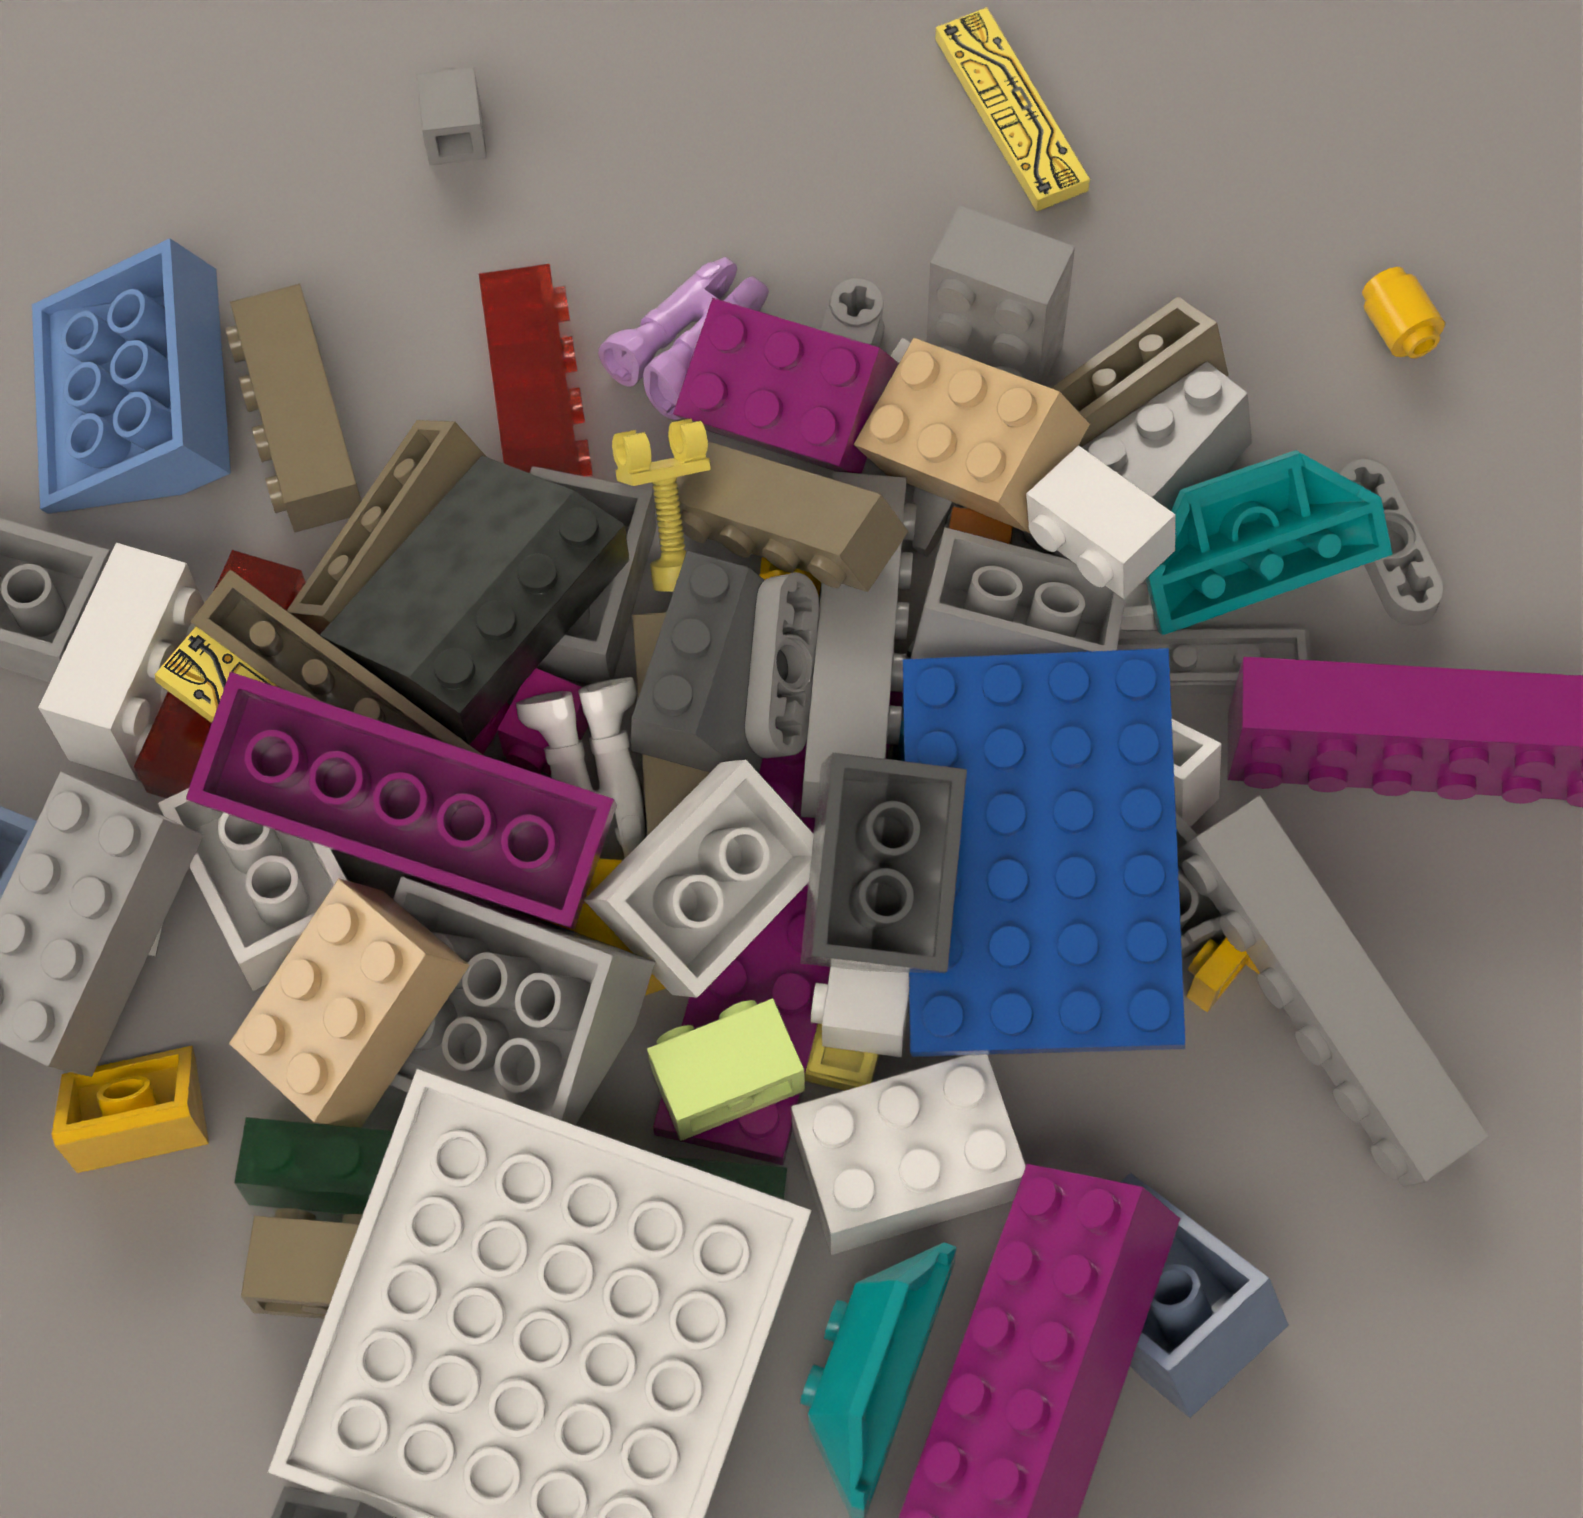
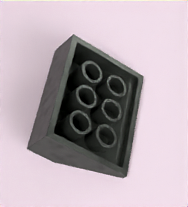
(481, 593)

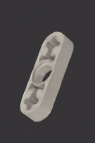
(1387, 572)
(791, 607)

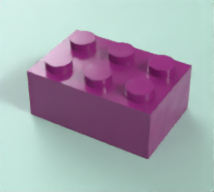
(783, 386)

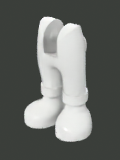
(604, 708)

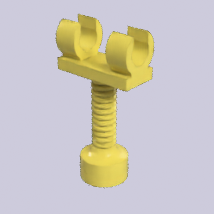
(634, 465)

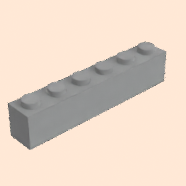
(856, 654)
(1331, 994)

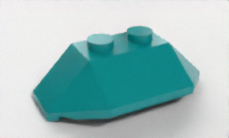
(1262, 537)
(872, 1369)

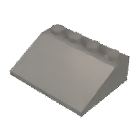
(532, 1011)

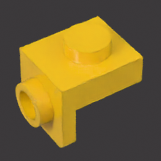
(1214, 972)

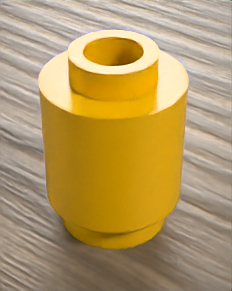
(1402, 313)

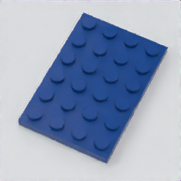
(1062, 853)

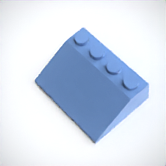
(130, 383)

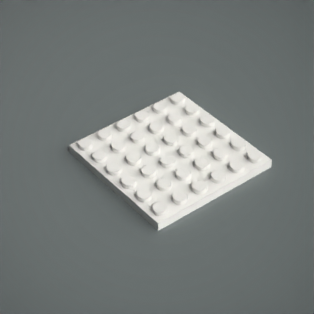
(537, 1323)

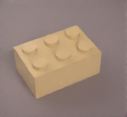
(969, 431)
(348, 1005)

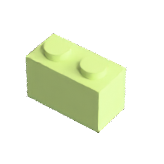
(726, 1067)

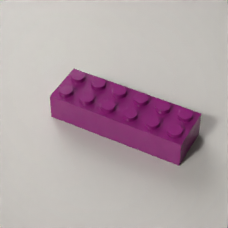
(1407, 730)
(402, 800)
(1044, 1351)

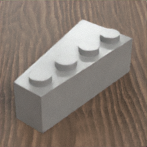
(1176, 438)

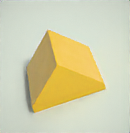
(130, 1110)

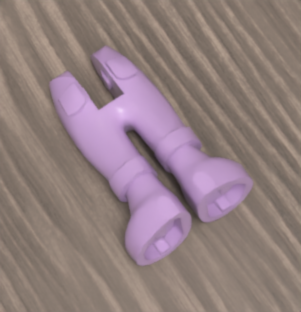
(630, 352)

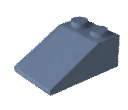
(1205, 1316)

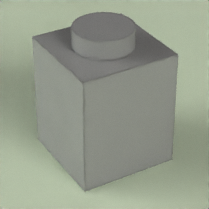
(451, 115)

